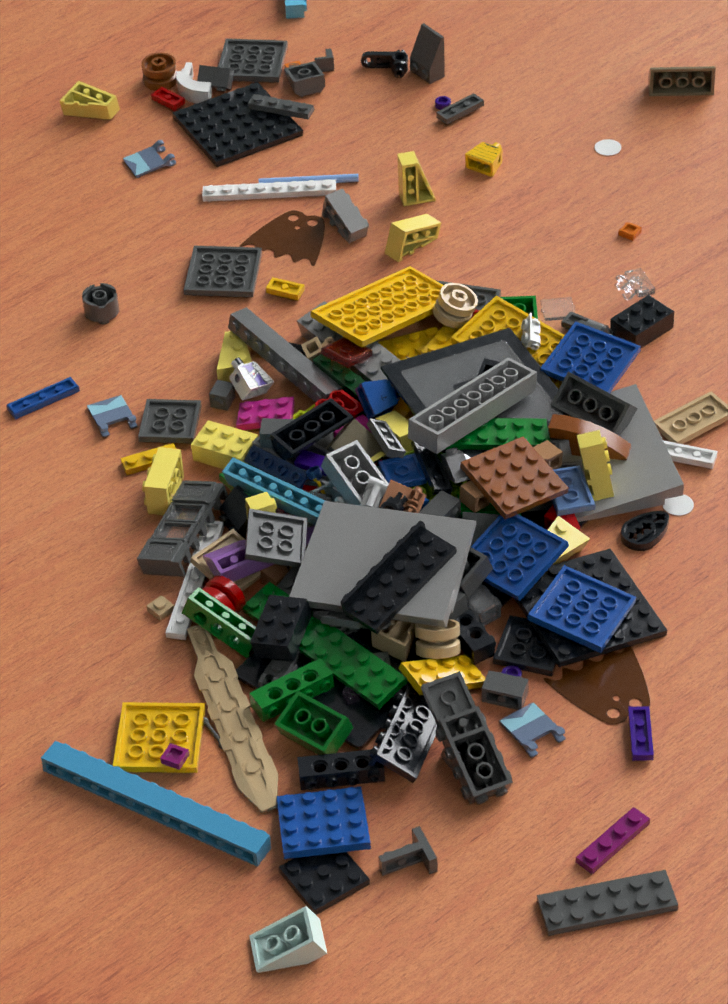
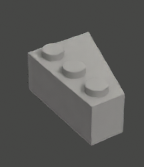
(344, 216)

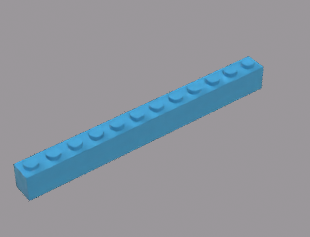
(157, 803)

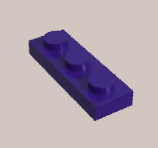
(640, 733)

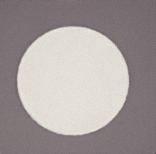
(608, 147)
(679, 505)

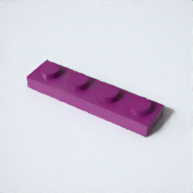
(612, 840)

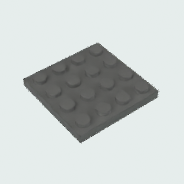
(254, 59)
(223, 271)

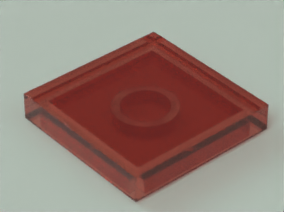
(346, 352)

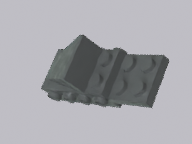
(466, 740)

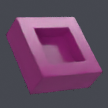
(174, 756)

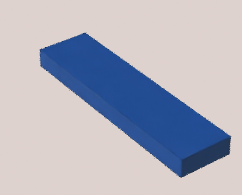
(42, 398)

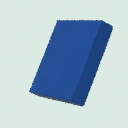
(403, 470)

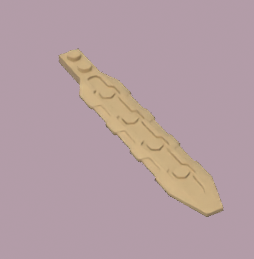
(232, 716)

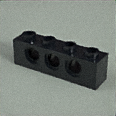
(474, 638)
(338, 770)

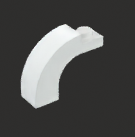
(190, 89)

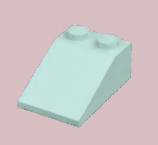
(288, 942)

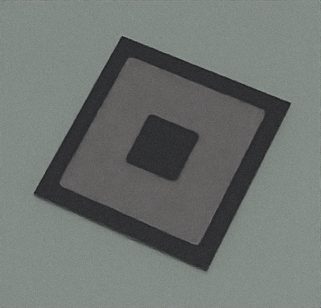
(440, 372)

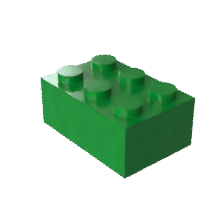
(313, 725)

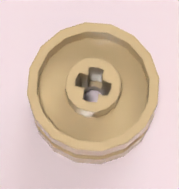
(455, 305)
(438, 641)

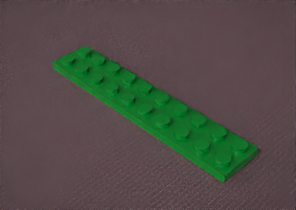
(343, 656)

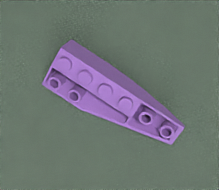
(230, 560)

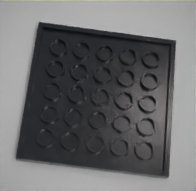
(230, 130)
(637, 627)

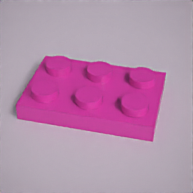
(252, 412)

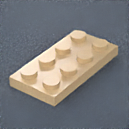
(693, 419)

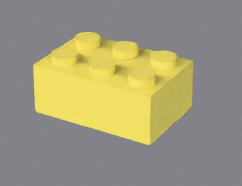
(219, 443)
(163, 480)

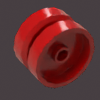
(226, 592)

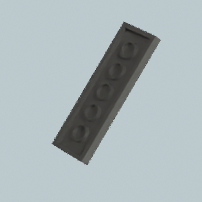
(607, 902)

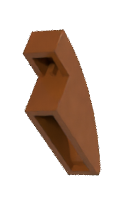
(569, 427)

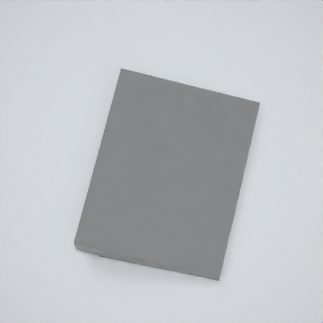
(645, 476)
(356, 538)

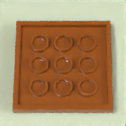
(514, 477)

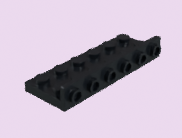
(397, 578)
(405, 735)

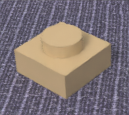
(160, 608)

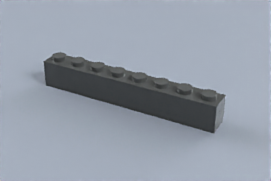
(282, 355)

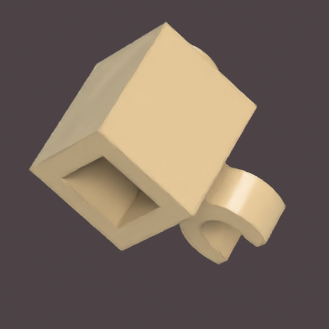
(313, 347)

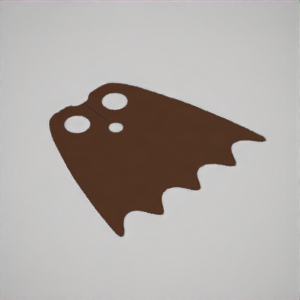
(285, 239)
(600, 681)

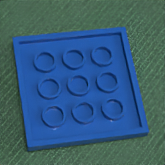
(591, 356)
(518, 553)
(582, 608)
(323, 822)

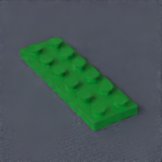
(504, 430)

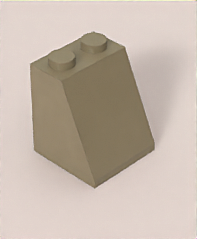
(355, 431)

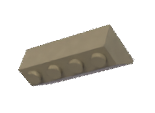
(681, 81)

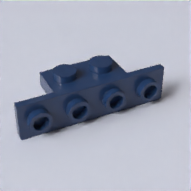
(276, 466)

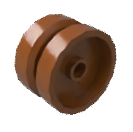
(159, 71)

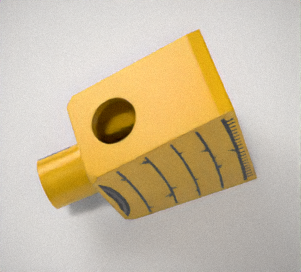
(484, 158)

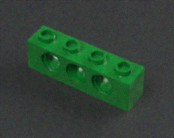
(220, 621)
(274, 697)

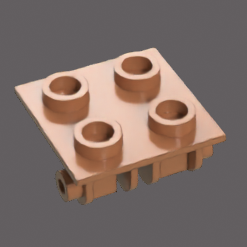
(415, 496)

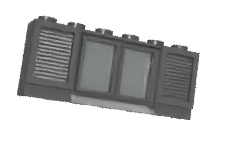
(180, 527)

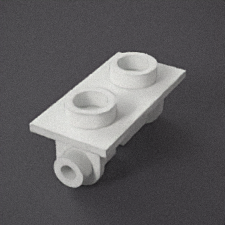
(531, 332)

